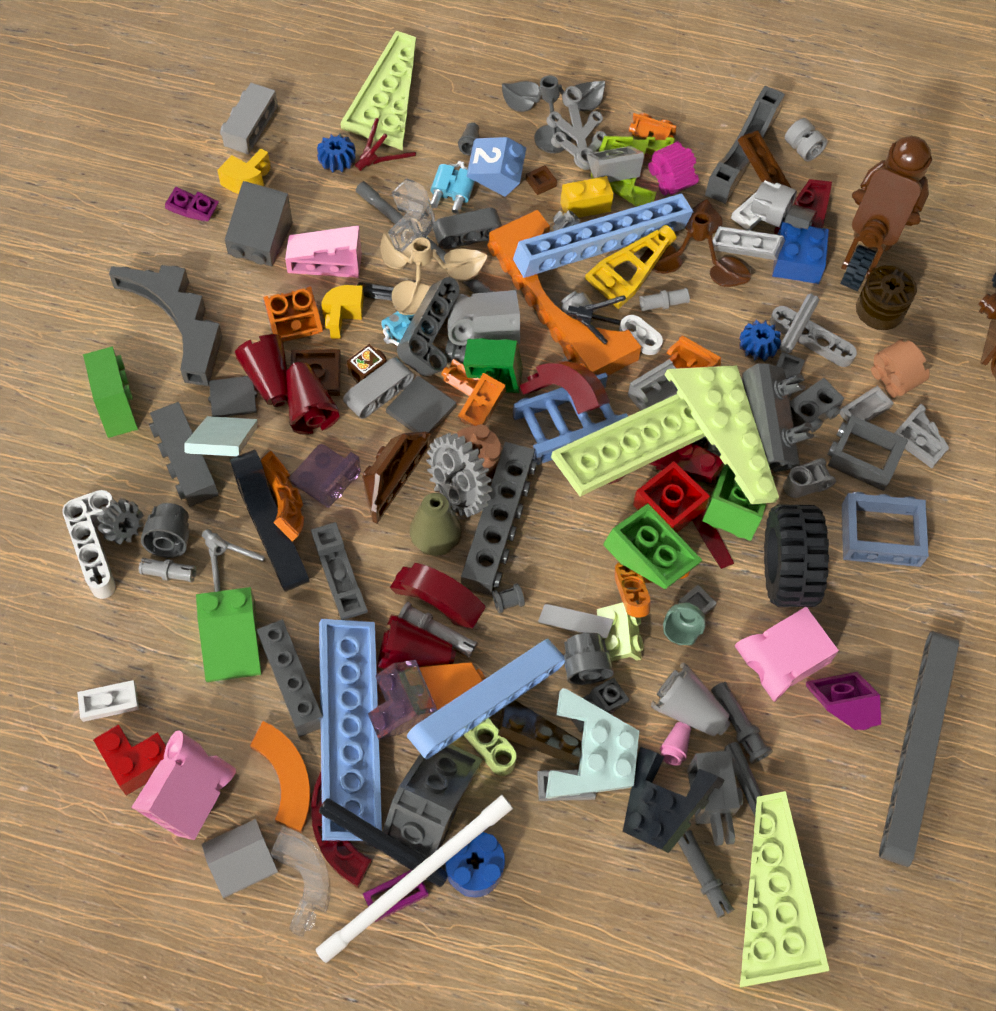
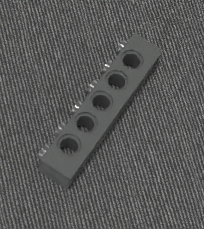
(512, 459)

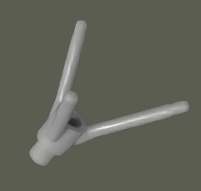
(217, 547)

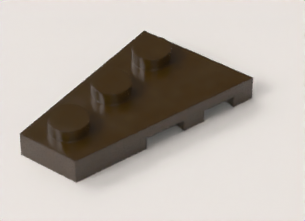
(538, 733)

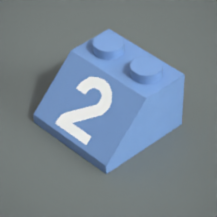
(496, 163)

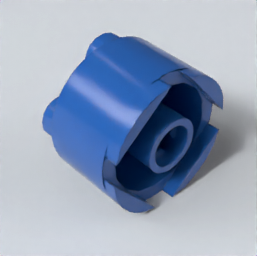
(477, 881)

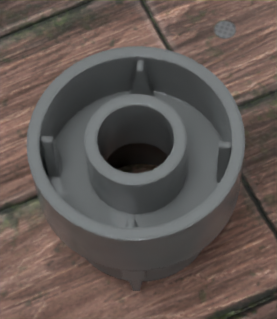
(166, 531)
(587, 659)

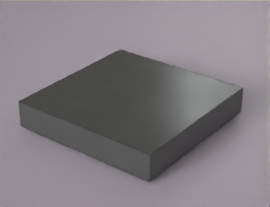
(421, 406)

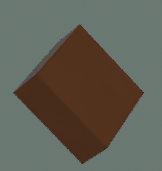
(541, 180)

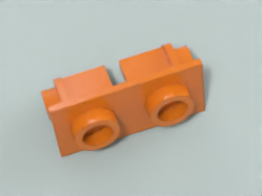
(645, 124)
(456, 376)

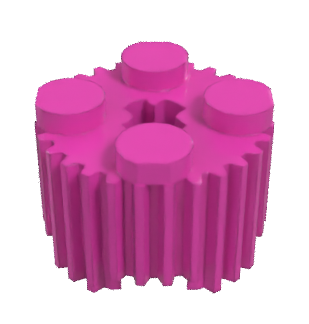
(673, 168)

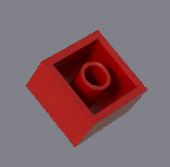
(673, 496)

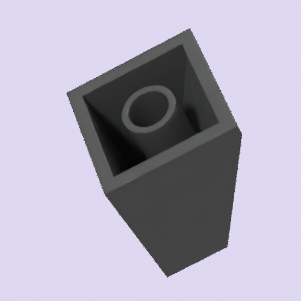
(258, 224)

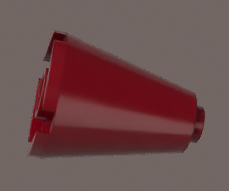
(266, 367)
(308, 401)
(410, 642)

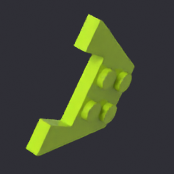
(625, 188)

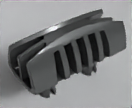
(770, 405)

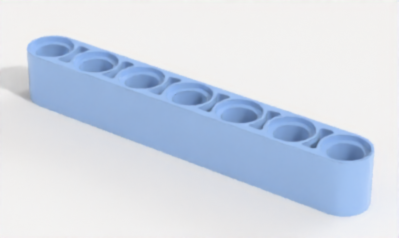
(485, 699)

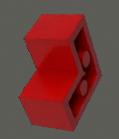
(128, 763)

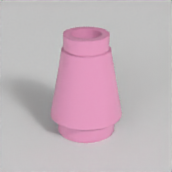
(676, 744)

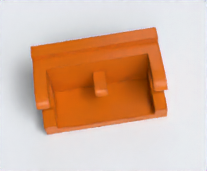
(691, 355)
(482, 401)

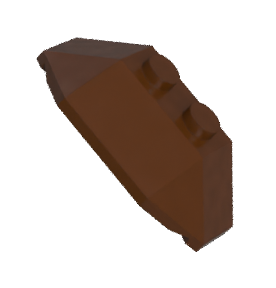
(392, 469)

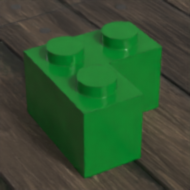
(496, 359)

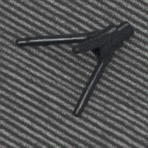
(586, 313)

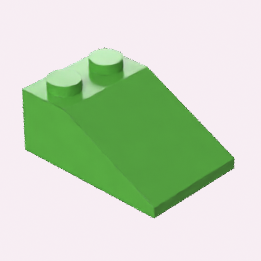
(731, 509)
(651, 548)
(228, 634)

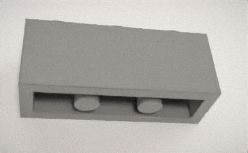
(249, 118)

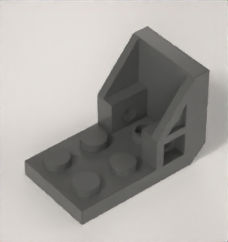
(430, 799)

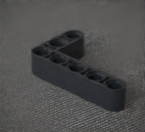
(263, 512)

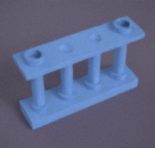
(549, 401)

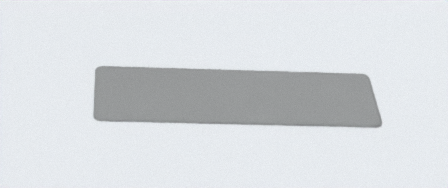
(575, 620)

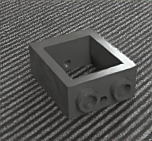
(859, 469)

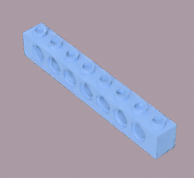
(599, 235)

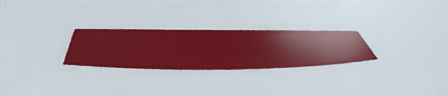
(713, 542)

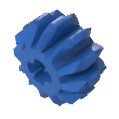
(336, 153)
(760, 340)

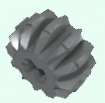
(120, 521)

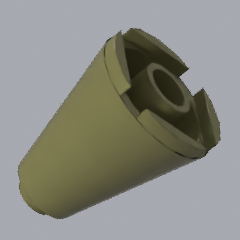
(435, 526)

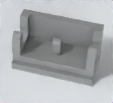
(652, 387)

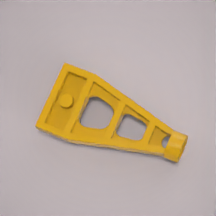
(611, 284)

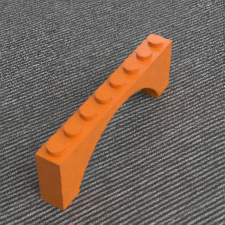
(575, 338)

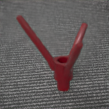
(369, 156)

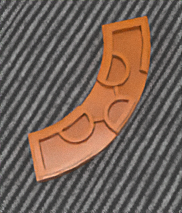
(288, 499)
(291, 772)

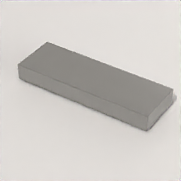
(748, 243)

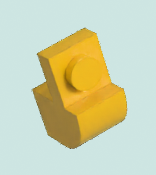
(236, 171)
(341, 304)

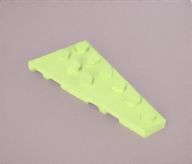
(727, 421)
(780, 917)

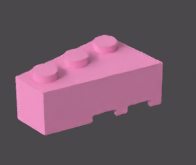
(325, 253)

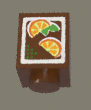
(365, 363)

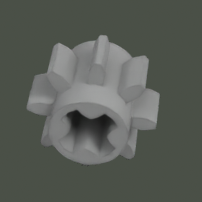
(565, 220)

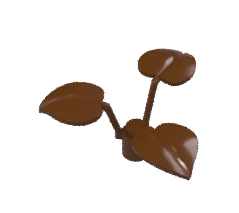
(702, 225)

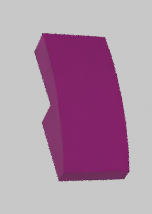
(192, 206)

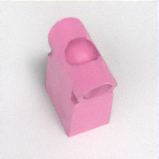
(788, 652)
(183, 787)

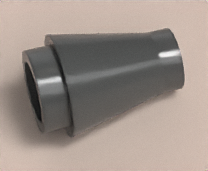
(466, 140)

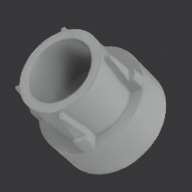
(773, 202)

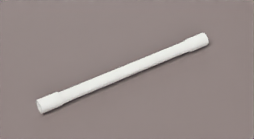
(341, 938)

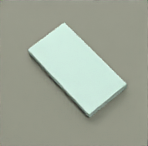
(221, 436)

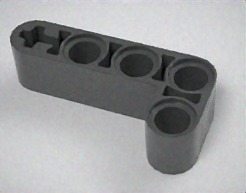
(431, 322)

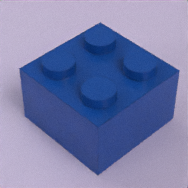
(802, 254)

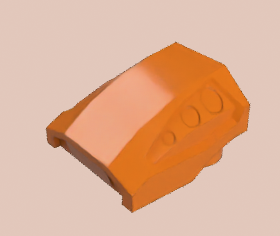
(293, 314)

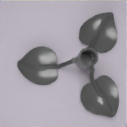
(522, 95)

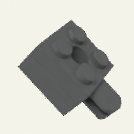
(722, 802)

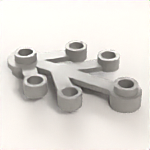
(576, 130)

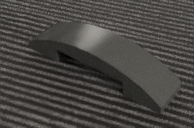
(338, 571)

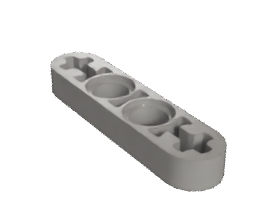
(816, 332)

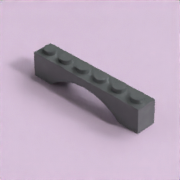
(733, 165)

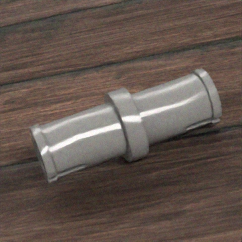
(664, 299)
(167, 569)

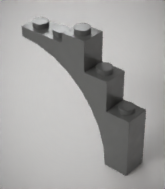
(168, 291)

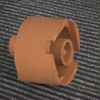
(900, 367)
(486, 443)

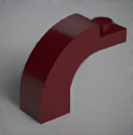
(576, 379)
(441, 591)

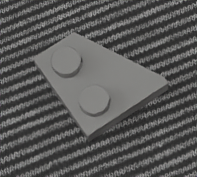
(922, 437)

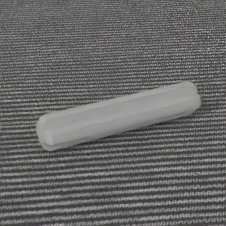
(799, 323)

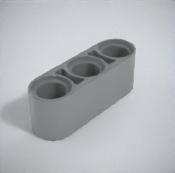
(378, 388)

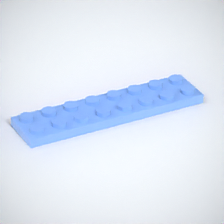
(347, 736)

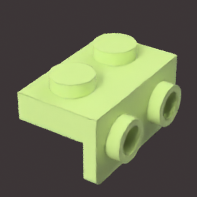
(624, 635)

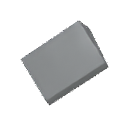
(616, 163)
(239, 858)

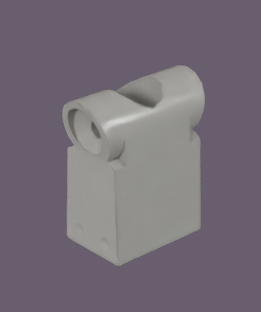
(484, 316)

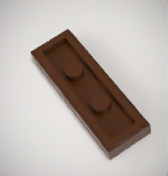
(762, 158)

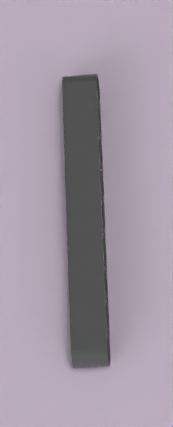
(919, 750)

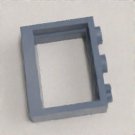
(880, 552)

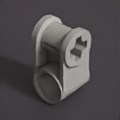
(812, 476)

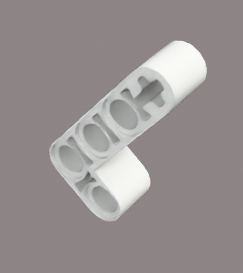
(92, 546)

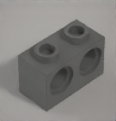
(810, 403)

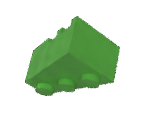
(109, 391)

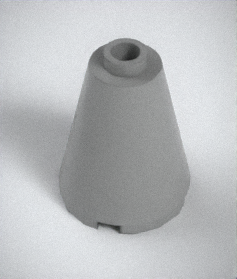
(690, 702)

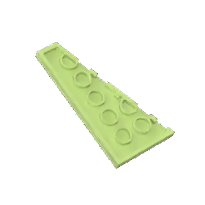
(385, 94)

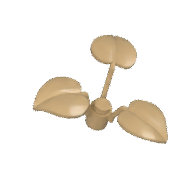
(407, 295)

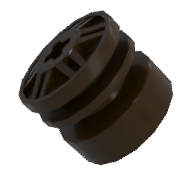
(886, 297)

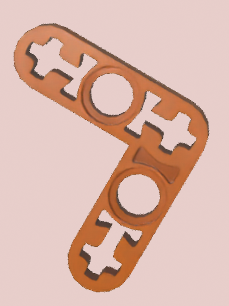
(627, 578)

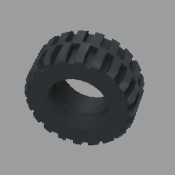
(796, 555)

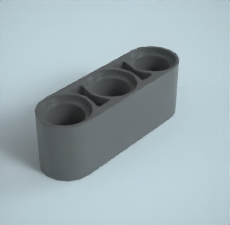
(466, 228)

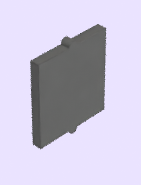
(232, 397)

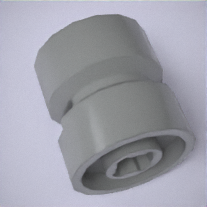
(805, 139)

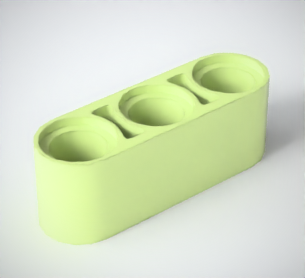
(491, 750)

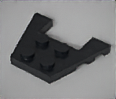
(658, 813)

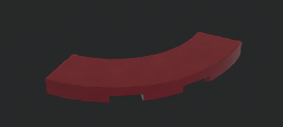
(339, 854)

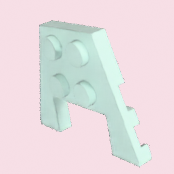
(606, 751)

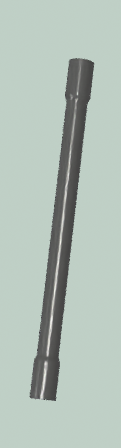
(392, 214)

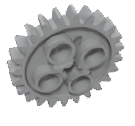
(459, 474)

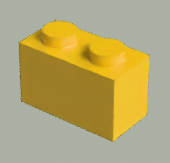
(587, 197)

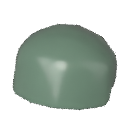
(684, 623)

